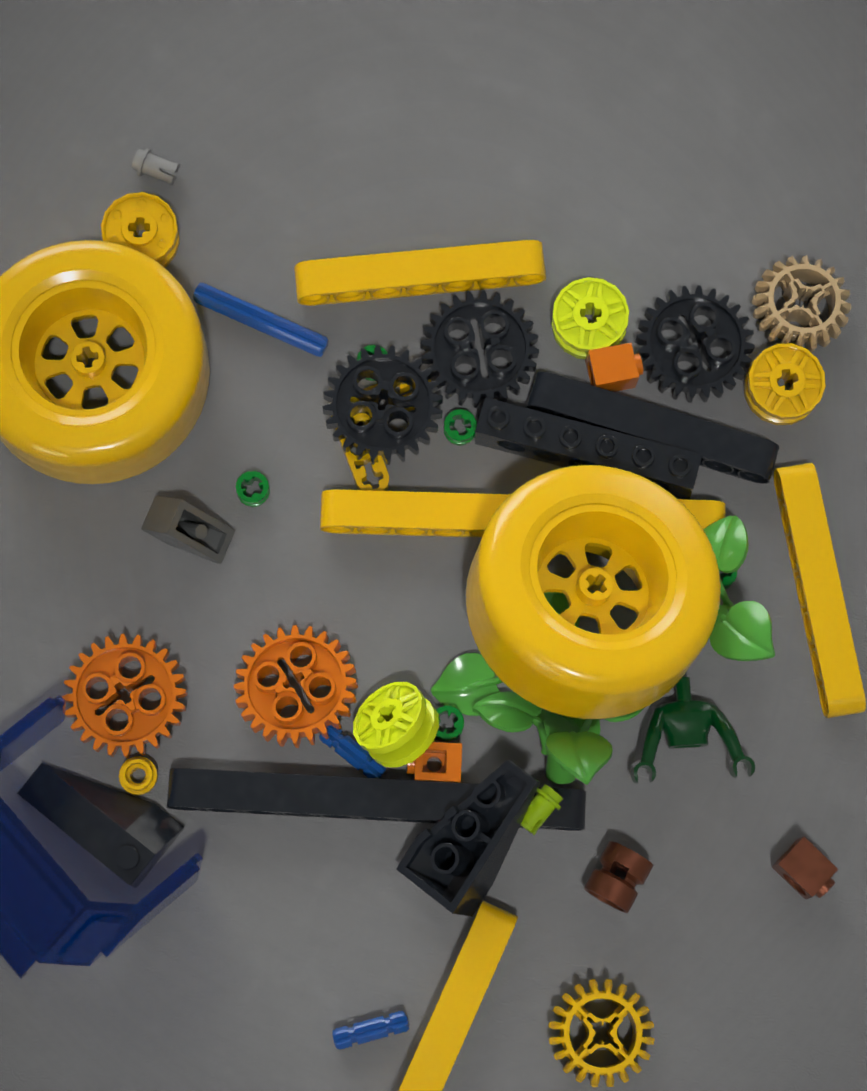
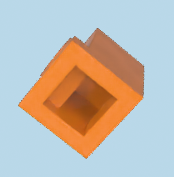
(451, 760)

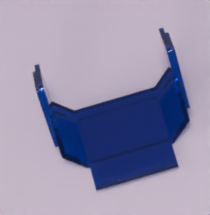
(40, 905)

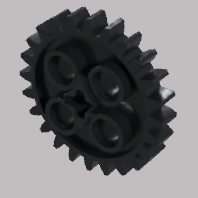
(724, 332)
(511, 344)
(389, 373)

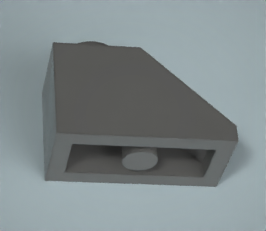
(187, 528)

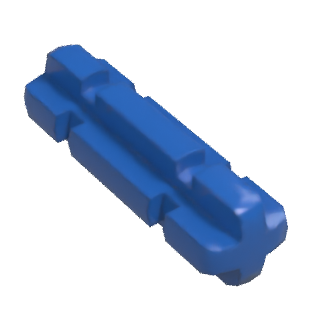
(353, 753)
(370, 1030)

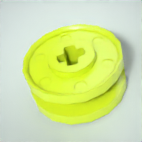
(594, 298)
(396, 724)

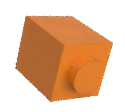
(614, 367)

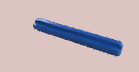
(260, 319)

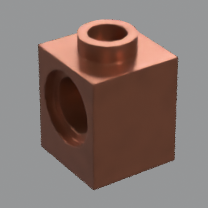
(806, 869)

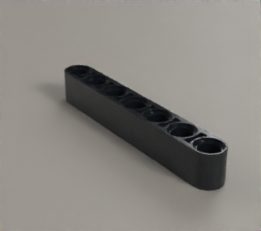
(720, 446)

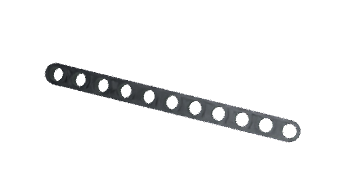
(339, 797)

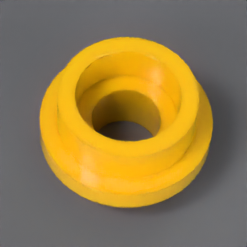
(132, 765)

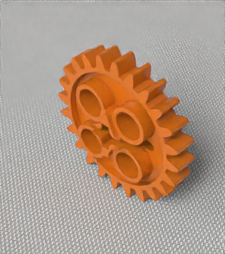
(107, 667)
(266, 703)

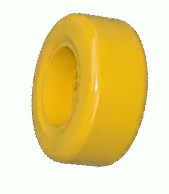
(139, 424)
(639, 532)

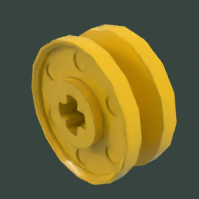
(147, 213)
(793, 365)

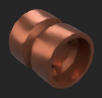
(611, 888)

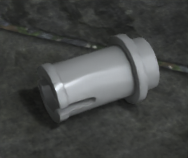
(153, 165)

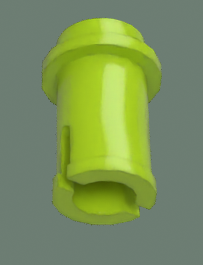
(541, 808)

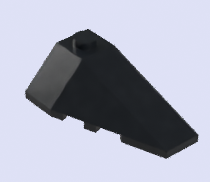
(109, 824)
(467, 847)

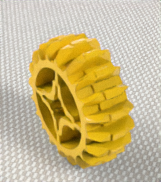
(624, 1008)

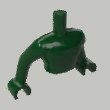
(688, 726)

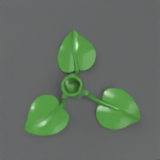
(745, 628)
(471, 679)
(567, 753)

